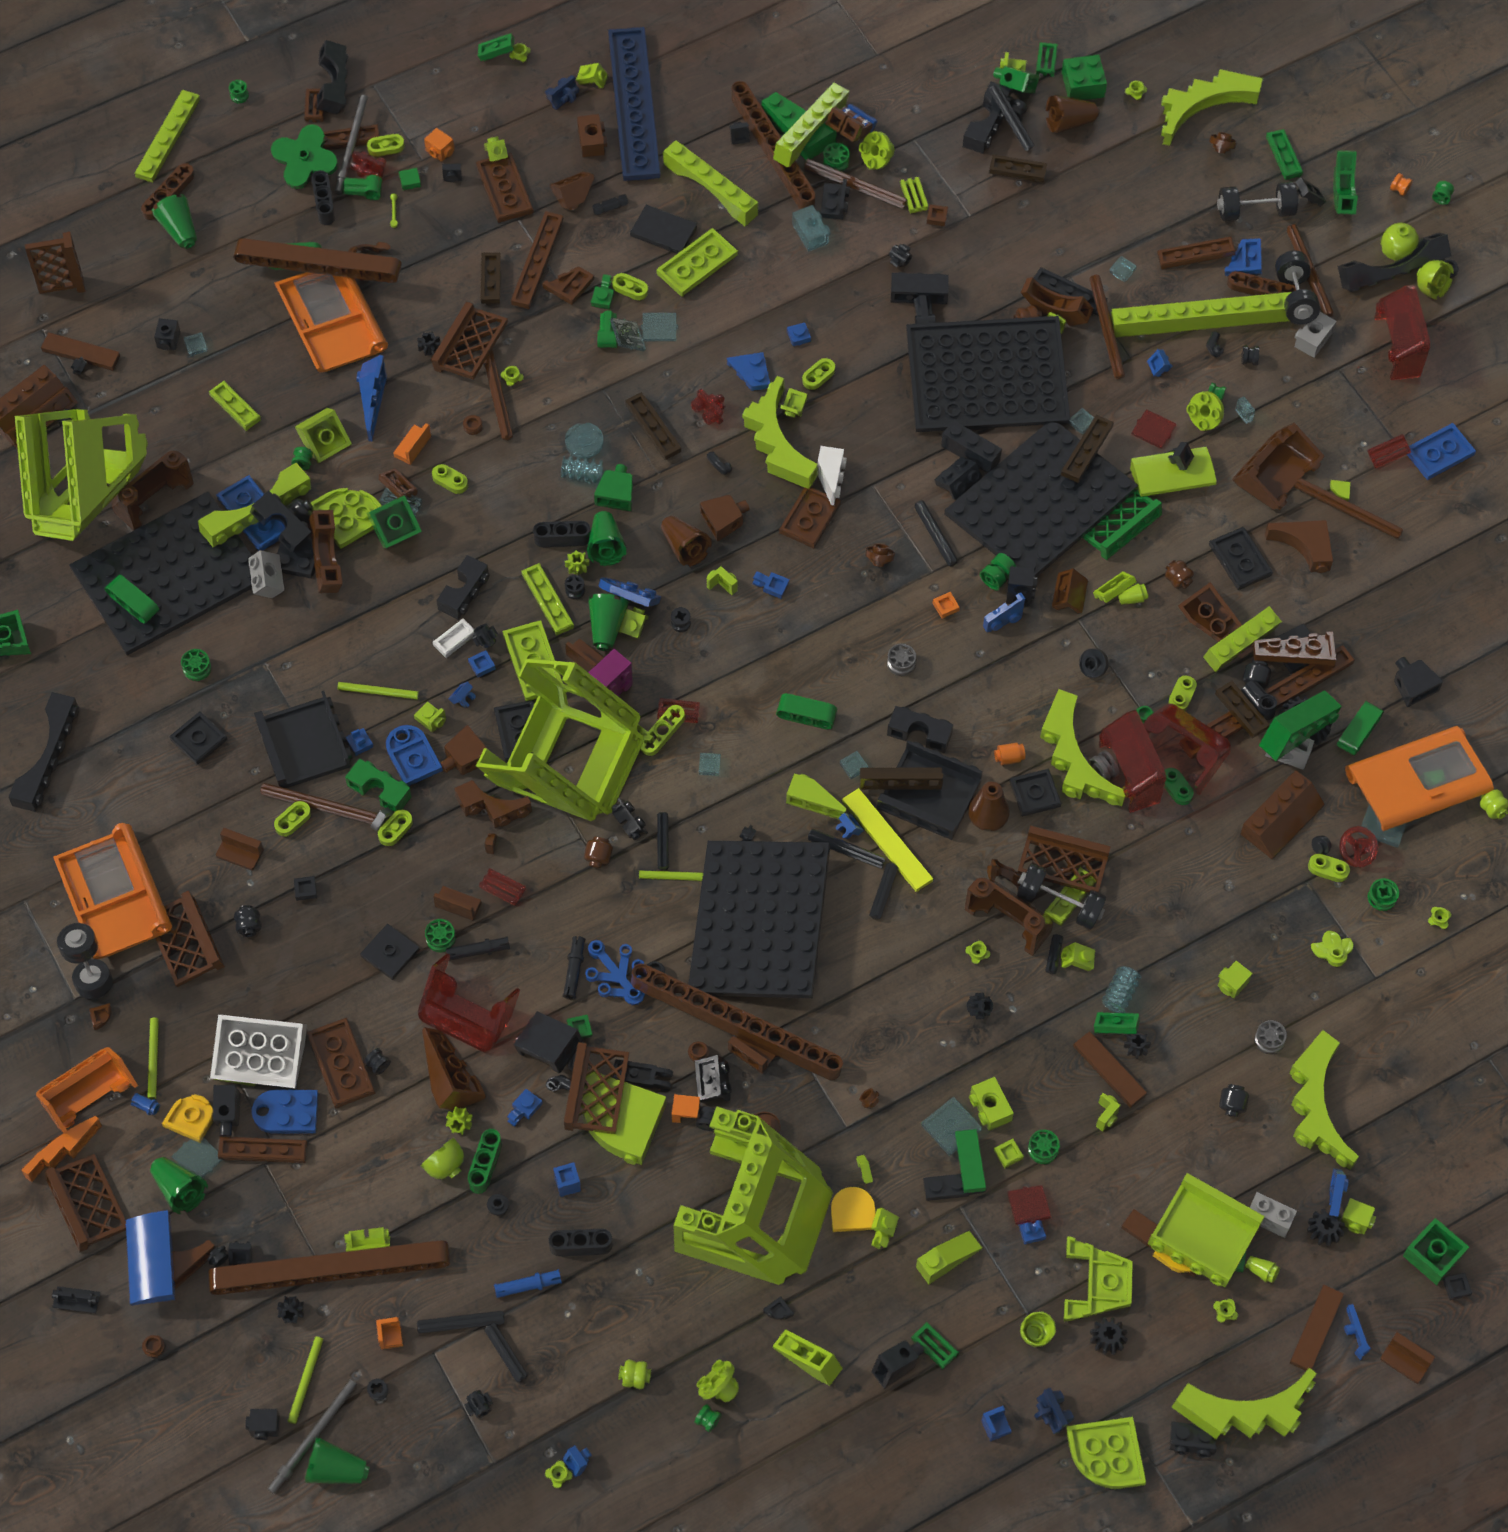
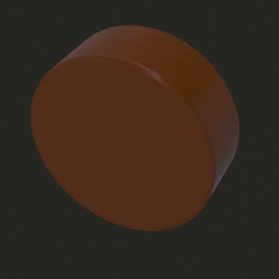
(472, 424)

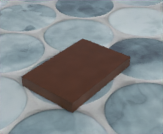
(809, 517)

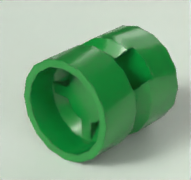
(997, 572)

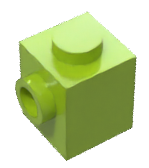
(1234, 979)
(1358, 1216)

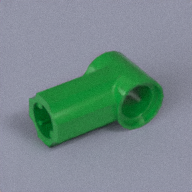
(368, 187)
(606, 336)

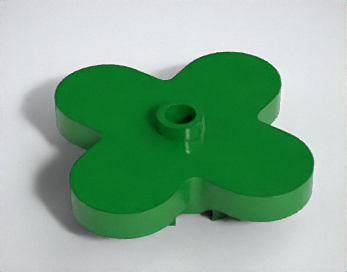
(304, 156)

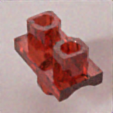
(366, 165)
(711, 404)

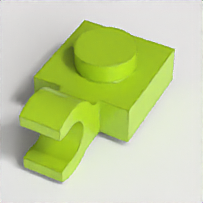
(885, 1226)

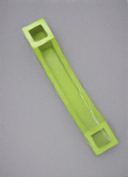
(795, 139)
(686, 163)
(222, 525)

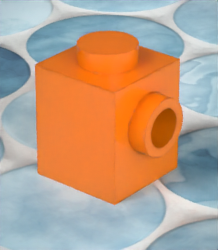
(439, 145)

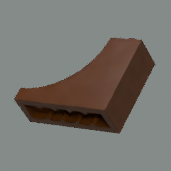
(1308, 538)
(189, 1261)

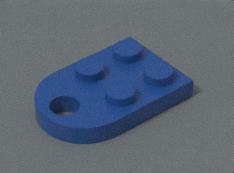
(630, 591)
(413, 756)
(288, 1111)

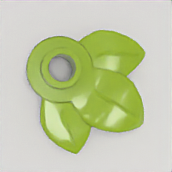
(1332, 946)

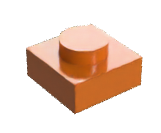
(946, 605)

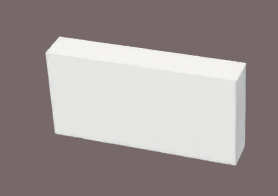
(454, 638)

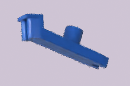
(1355, 1328)

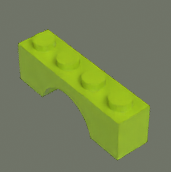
(1241, 638)

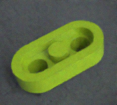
(385, 145)
(631, 286)
(817, 374)
(448, 479)
(1183, 692)
(291, 819)
(393, 828)
(1328, 868)

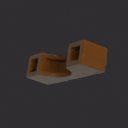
(322, 536)

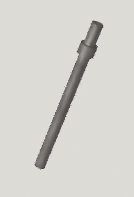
(343, 173)
(285, 1472)

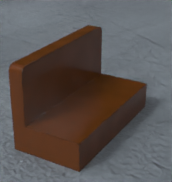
(1070, 590)
(583, 654)
(239, 849)
(457, 903)
(751, 1054)
(1407, 1358)

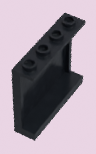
(304, 742)
(933, 809)

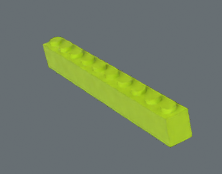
(1199, 315)

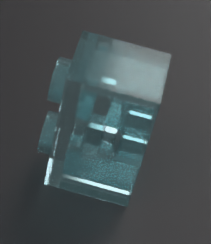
(810, 228)

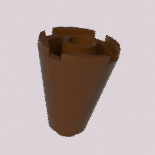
(1069, 113)
(685, 540)
(989, 807)

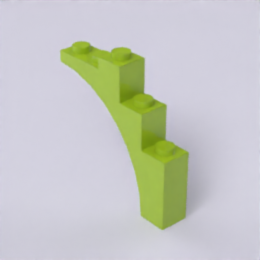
(1226, 88)
(782, 457)
(1067, 756)
(1309, 1101)
(1218, 1414)

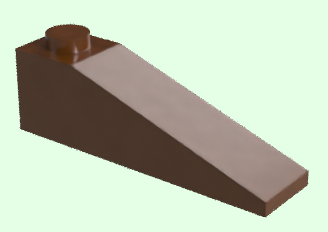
(1211, 615)
(447, 1074)

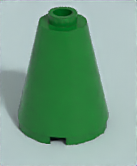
(176, 219)
(605, 540)
(606, 619)
(178, 1185)
(334, 1465)

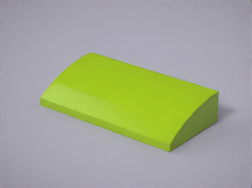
(1158, 475)

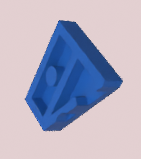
(1246, 258)
(751, 369)
(1004, 614)
(1338, 1184)

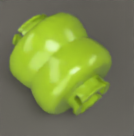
(1494, 804)
(634, 1374)

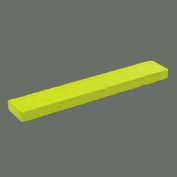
(887, 840)

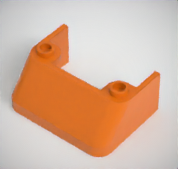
(84, 1085)

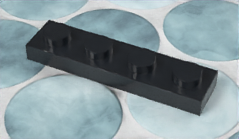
(1064, 287)

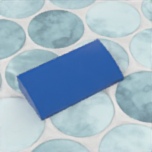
(150, 1258)

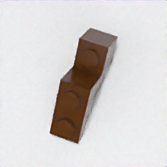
(1072, 309)
(500, 811)

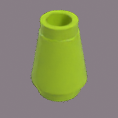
(1134, 594)
(1263, 1269)

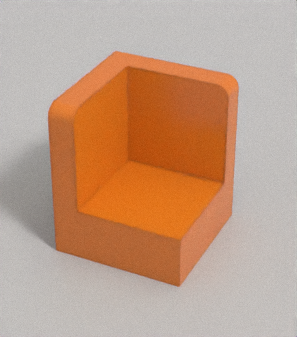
(685, 1107)
(389, 1333)

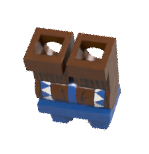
(851, 121)

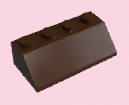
(27, 397)
(1283, 815)

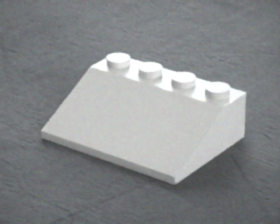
(258, 1051)

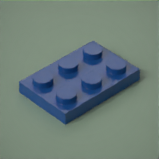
(1440, 451)

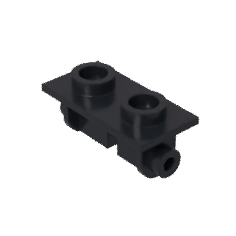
(625, 812)
(75, 1299)

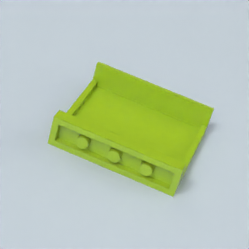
(1205, 1230)

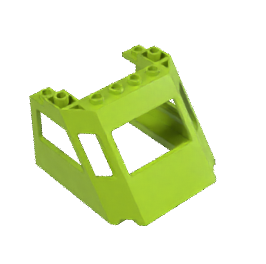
(86, 468)
(608, 762)
(762, 1157)

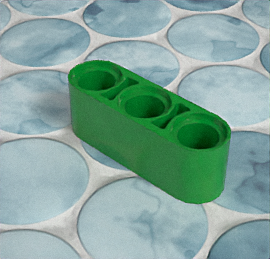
(132, 599)
(806, 711)
(1360, 728)
(483, 1151)

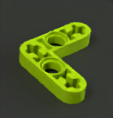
(648, 735)

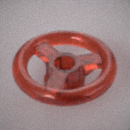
(1367, 845)

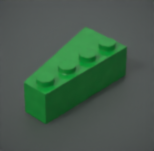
(785, 114)
(13, 635)
(1299, 724)

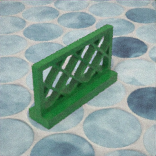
(1128, 527)

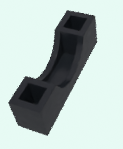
(332, 95)
(980, 133)

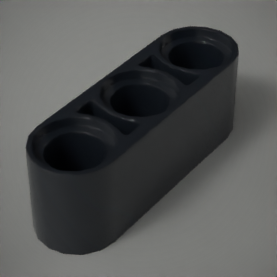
(323, 197)
(552, 532)
(591, 1246)

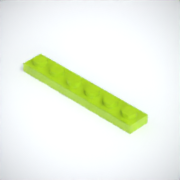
(167, 136)

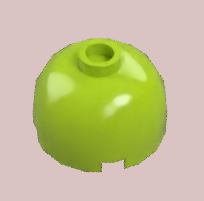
(1399, 241)
(1434, 278)
(445, 1161)

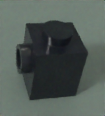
(167, 334)
(263, 1423)

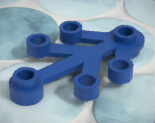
(616, 974)

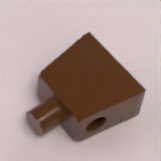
(723, 515)
(463, 752)

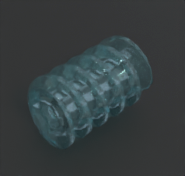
(582, 469)
(1121, 989)

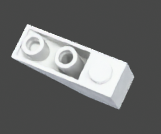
(829, 471)

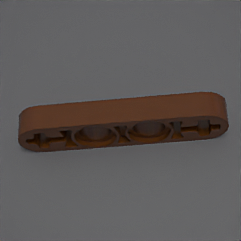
(164, 189)
(1264, 284)

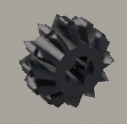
(1317, 1227)
(1103, 1342)

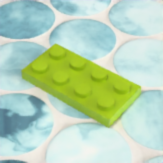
(697, 262)
(529, 643)

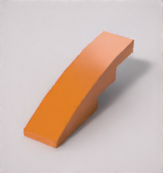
(68, 1143)

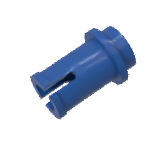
(145, 1104)

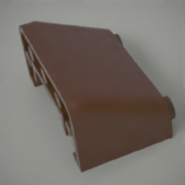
(1278, 466)
(169, 469)
(985, 894)

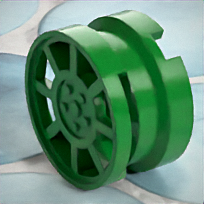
(836, 156)
(195, 665)
(1383, 894)
(440, 935)
(1043, 1147)

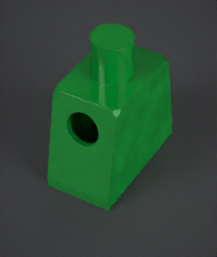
(1017, 79)
(615, 489)

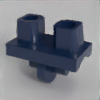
(563, 92)
(1051, 1412)

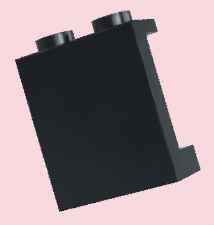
(548, 1041)

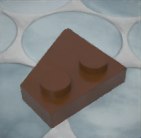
(570, 285)

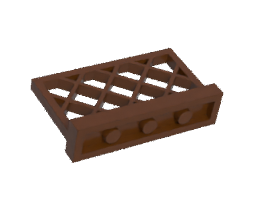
(69, 262)
(456, 337)
(1067, 847)
(202, 934)
(578, 1084)
(68, 1209)

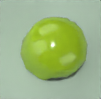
(1037, 1329)

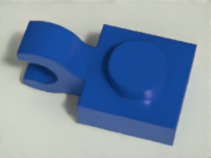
(773, 585)
(525, 1106)

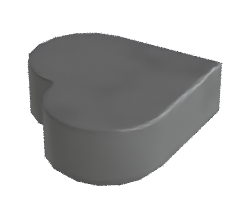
(381, 818)

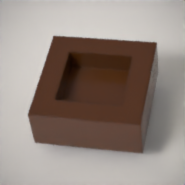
(937, 215)

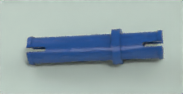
(528, 1283)

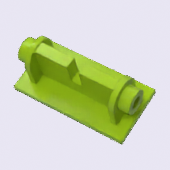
(357, 1241)

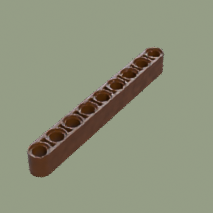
(767, 138)
(317, 260)

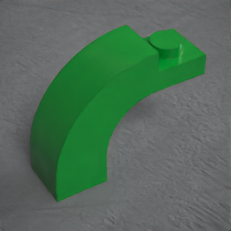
(1344, 182)

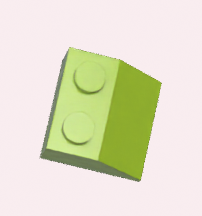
(323, 434)

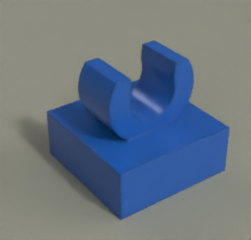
(1159, 363)
(460, 694)
(359, 741)
(850, 824)
(1032, 1232)
(576, 1460)

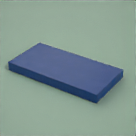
(242, 495)

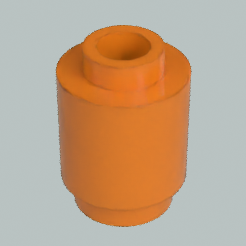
(1009, 753)

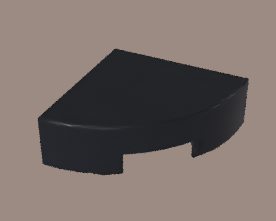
(778, 1310)

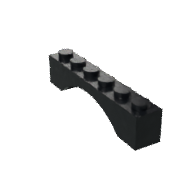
(1430, 248)
(29, 788)

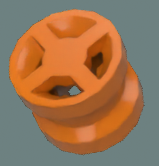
(1401, 184)

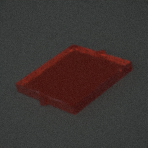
(1153, 429)
(1028, 1204)

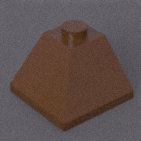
(573, 189)

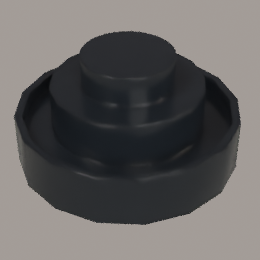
(1093, 663)

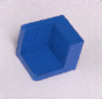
(567, 1179)
(996, 1423)

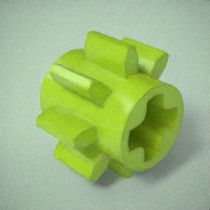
(577, 563)
(459, 1120)

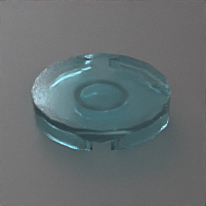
(584, 440)

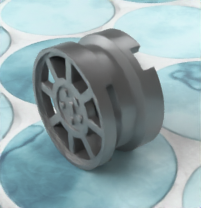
(900, 660)
(1105, 765)
(1270, 1037)

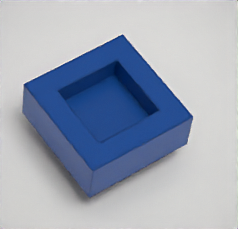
(798, 334)
(481, 664)

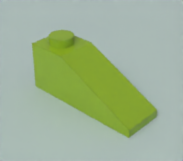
(813, 797)
(947, 1256)
(809, 1357)

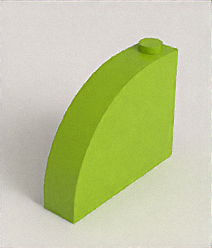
(637, 1119)

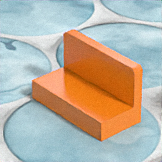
(413, 443)

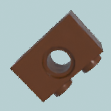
(590, 135)

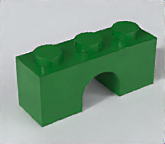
(366, 776)

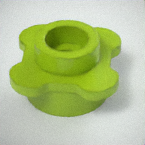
(520, 52)
(1139, 87)
(511, 371)
(1439, 912)
(977, 946)
(1227, 1304)
(559, 1467)

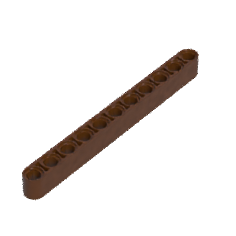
(742, 1030)
(329, 1267)

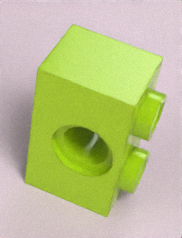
(991, 1092)

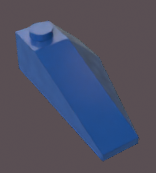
(372, 384)

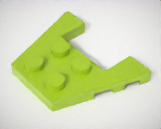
(1107, 1281)

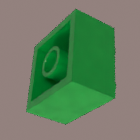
(1084, 77)
(394, 522)
(1435, 1251)

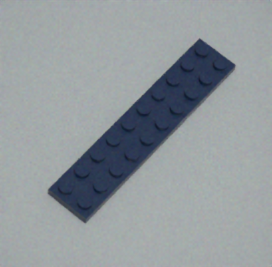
(634, 104)

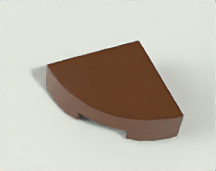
(490, 843)
(100, 1015)

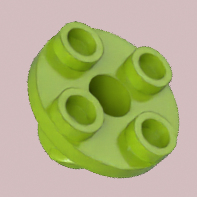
(876, 150)
(1205, 410)
(719, 1382)

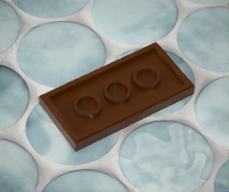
(504, 188)
(340, 1063)

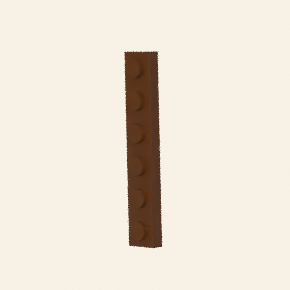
(537, 260)

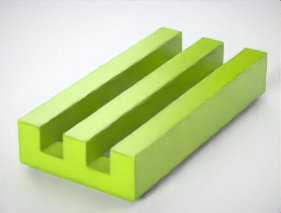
(911, 183)
(1114, 587)

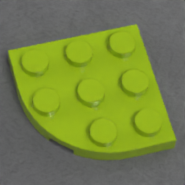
(349, 513)
(1107, 1452)

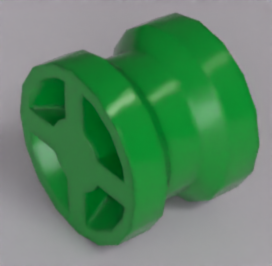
(240, 87)
(1443, 192)
(1219, 391)
(302, 457)
(707, 1418)

